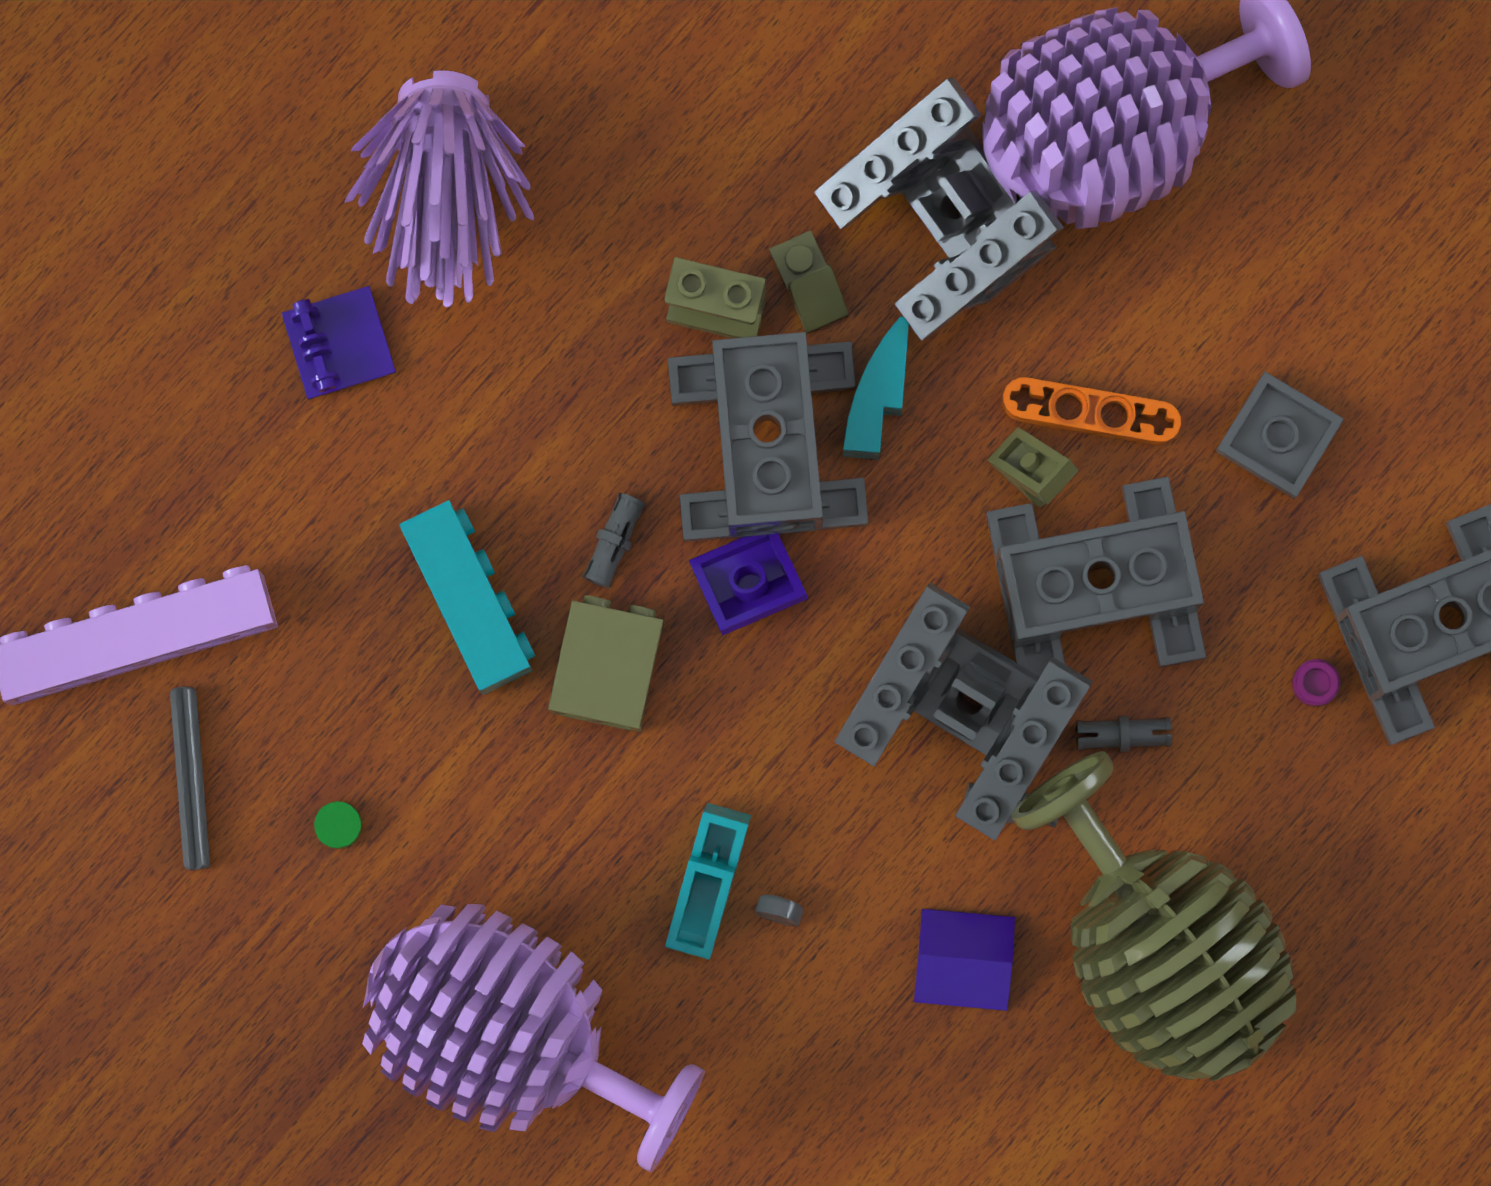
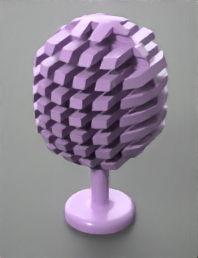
(1120, 107)
(501, 1027)

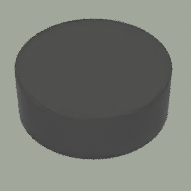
(779, 910)

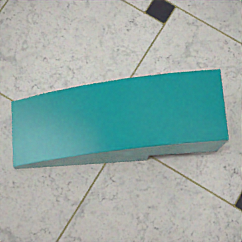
(877, 394)
(708, 880)

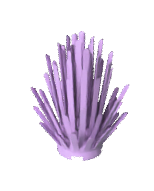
(445, 139)

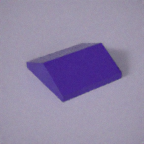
(747, 580)
(964, 959)

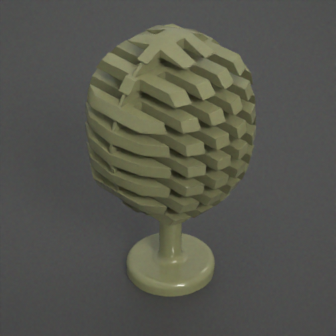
(1168, 944)

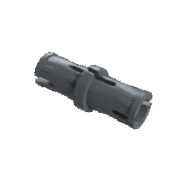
(614, 540)
(1123, 733)

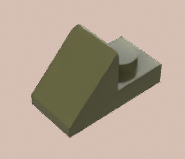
(809, 282)
(1032, 467)

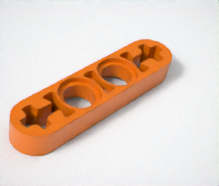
(1090, 418)

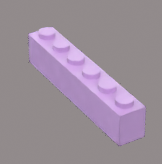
(134, 636)

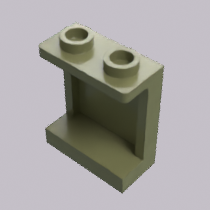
(715, 299)
(606, 664)

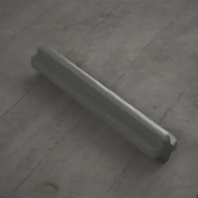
(190, 778)

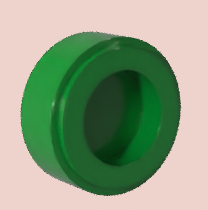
(338, 825)

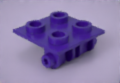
(338, 342)

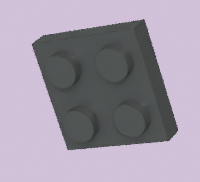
(1279, 435)

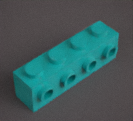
(466, 597)

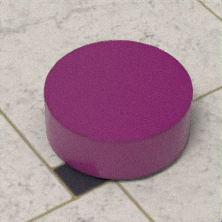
(1316, 683)

